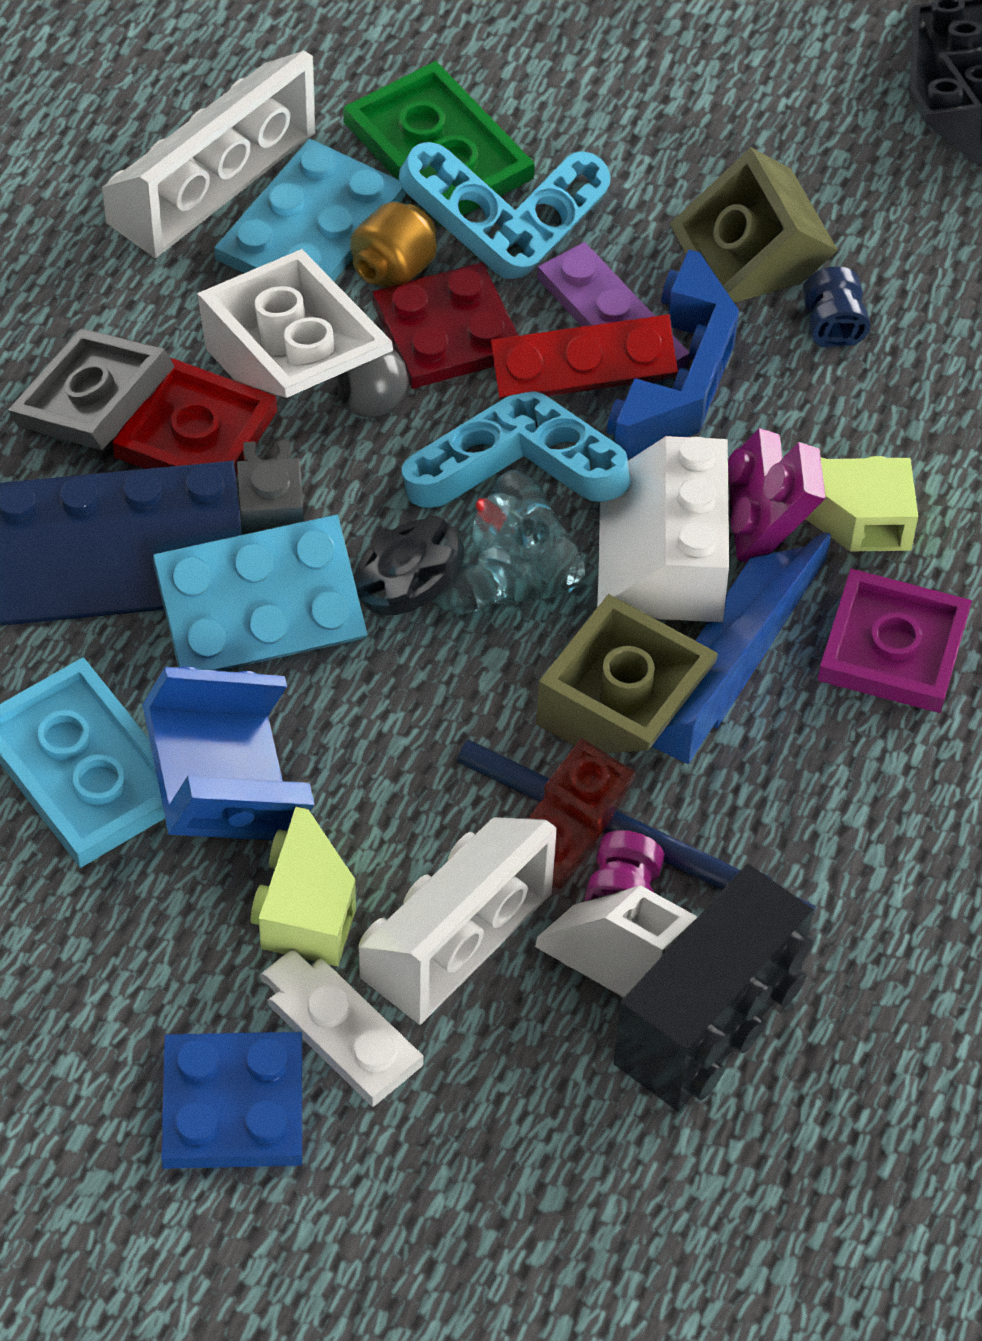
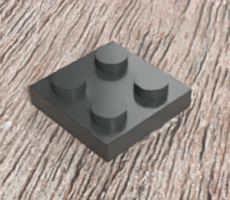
(91, 388)

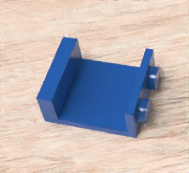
(219, 754)

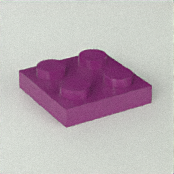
(894, 640)

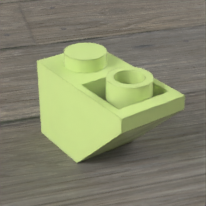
(868, 503)
(309, 895)

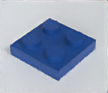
(232, 1100)

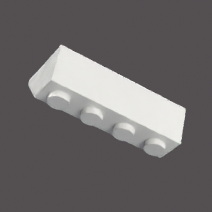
(213, 155)

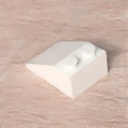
(287, 327)

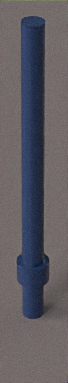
(532, 785)

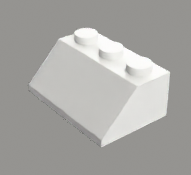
(670, 532)
(459, 914)

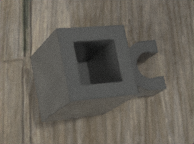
(269, 489)

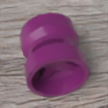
(624, 863)

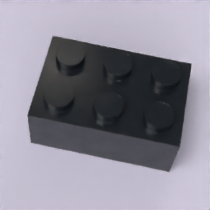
(714, 989)

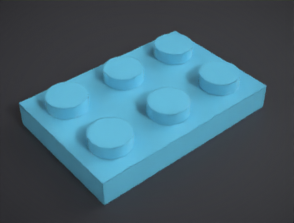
(310, 208)
(260, 595)
(80, 761)

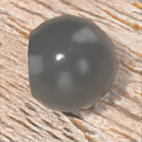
(374, 386)

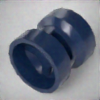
(840, 315)

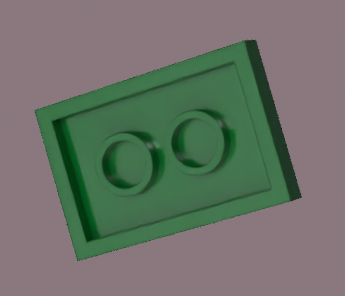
(437, 110)

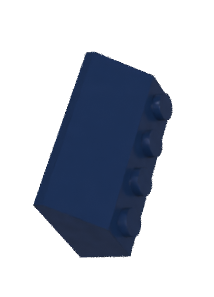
(91, 538)

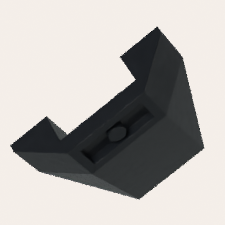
(949, 71)

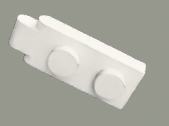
(341, 1026)

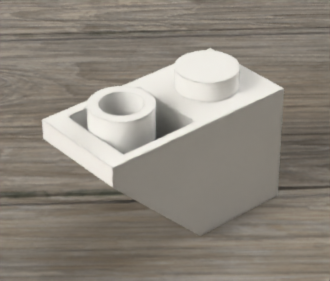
(616, 936)

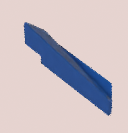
(753, 617)

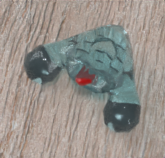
(520, 550)

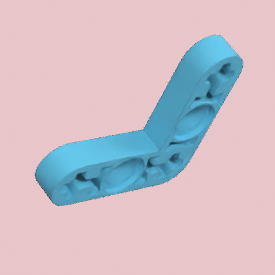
(517, 225)
(447, 471)

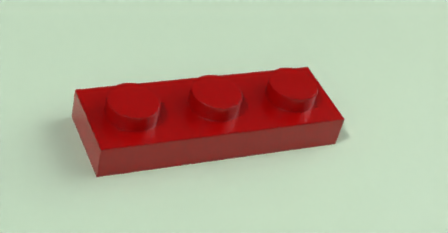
(585, 357)

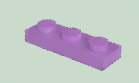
(595, 292)

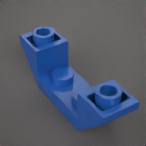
(654, 411)

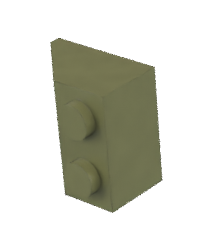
(755, 228)
(620, 680)

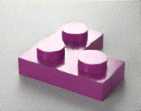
(771, 492)

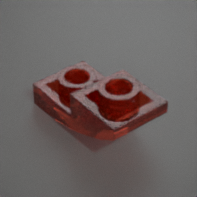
(581, 803)

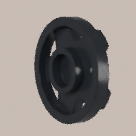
(405, 561)

